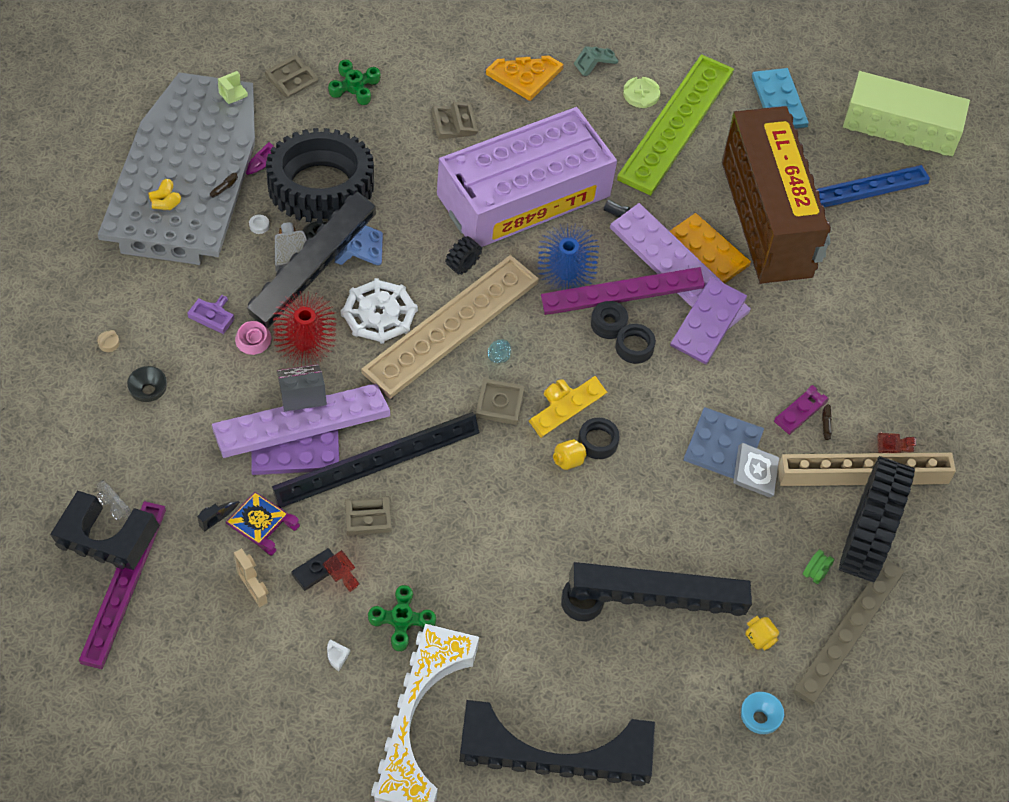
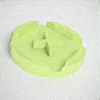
(641, 92)

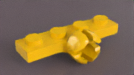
(565, 403)

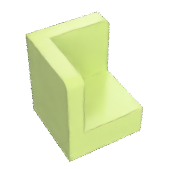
(231, 88)

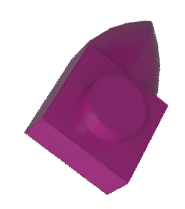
(259, 160)

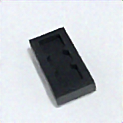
(312, 570)

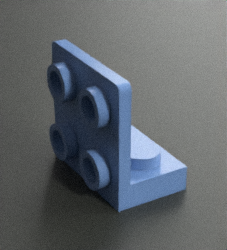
(365, 245)

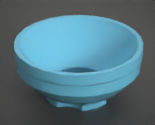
(764, 703)

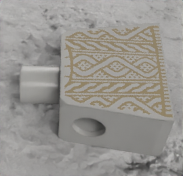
(287, 244)

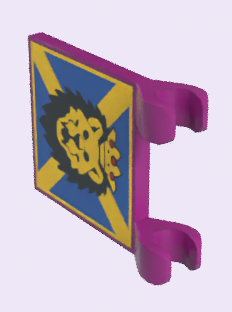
(259, 519)

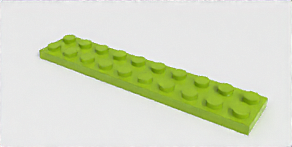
(675, 125)

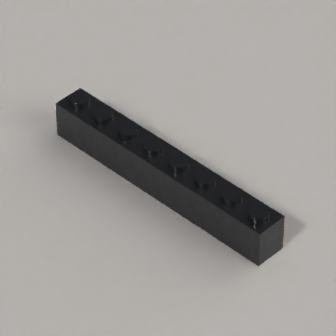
(312, 259)
(660, 588)

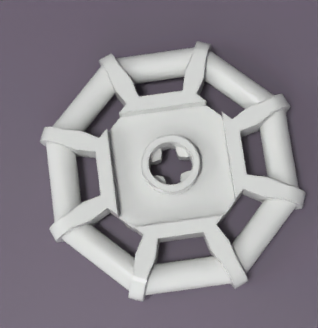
(378, 300)

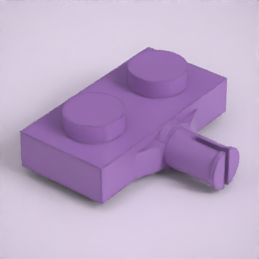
(212, 314)

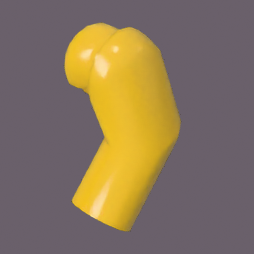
(164, 190)
(167, 203)

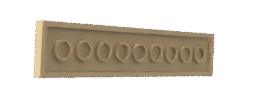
(449, 326)

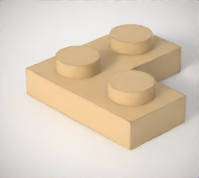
(246, 571)

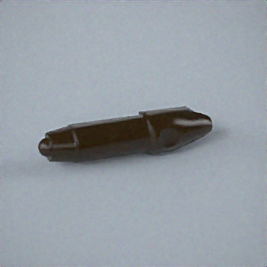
(227, 183)
(827, 418)

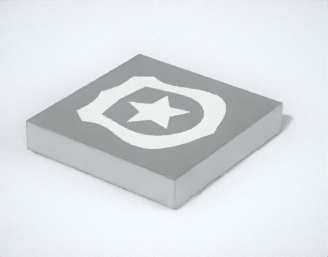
(756, 470)

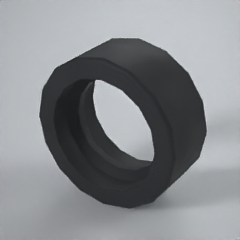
(635, 356)
(604, 425)
(577, 613)

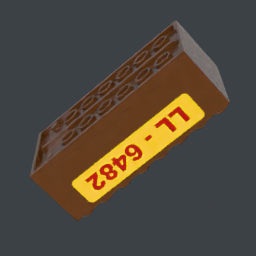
(775, 195)

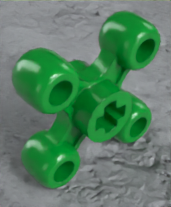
(354, 82)
(401, 610)

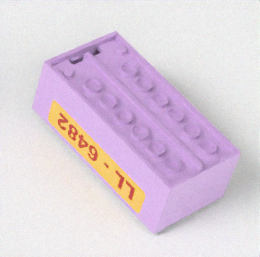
(525, 177)

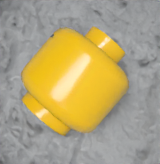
(570, 454)
(762, 633)

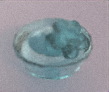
(499, 351)

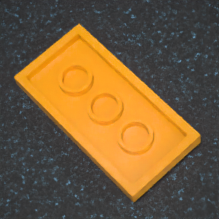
(710, 248)

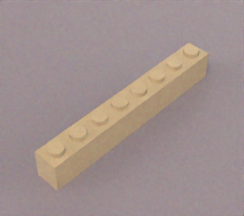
(856, 468)

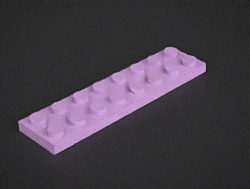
(662, 250)
(278, 427)

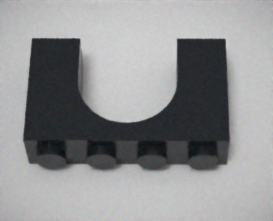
(121, 550)

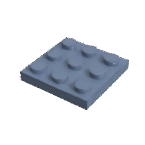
(717, 441)

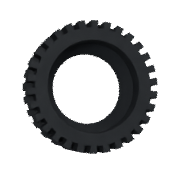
(318, 150)
(877, 519)

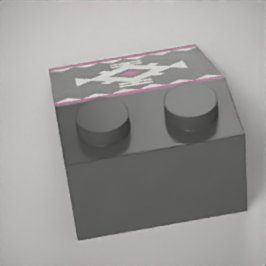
(302, 387)

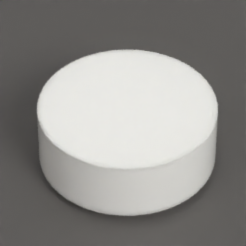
(259, 224)

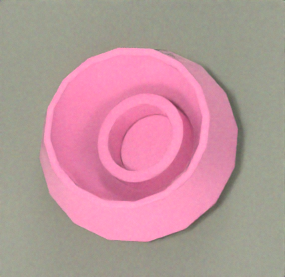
(253, 338)

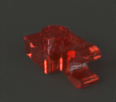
(893, 444)
(340, 568)

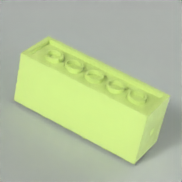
(906, 113)

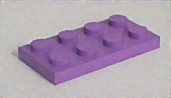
(708, 320)
(297, 455)

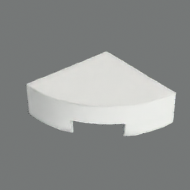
(337, 654)

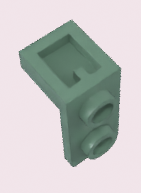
(590, 56)

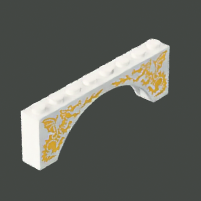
(438, 655)

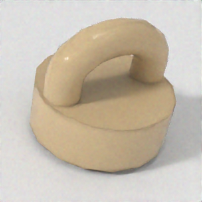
(108, 341)

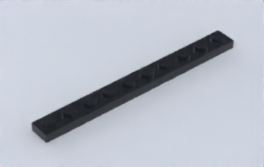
(375, 460)

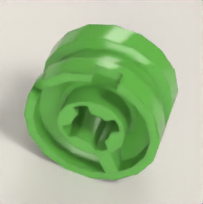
(818, 566)

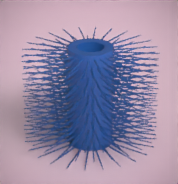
(568, 259)

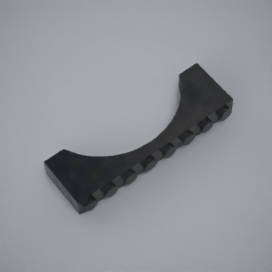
(491, 744)

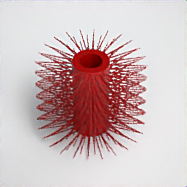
(304, 329)

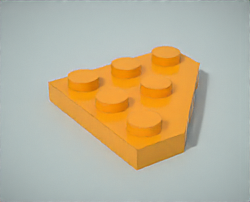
(525, 74)

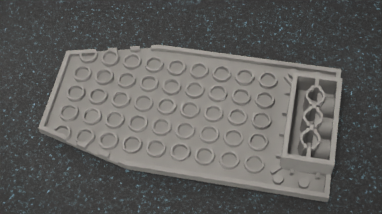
(195, 144)

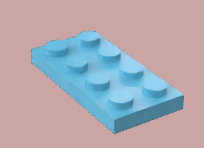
(778, 90)

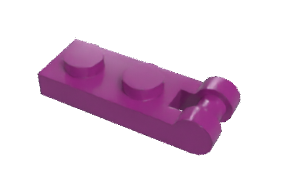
(801, 410)

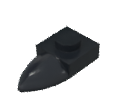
(212, 515)

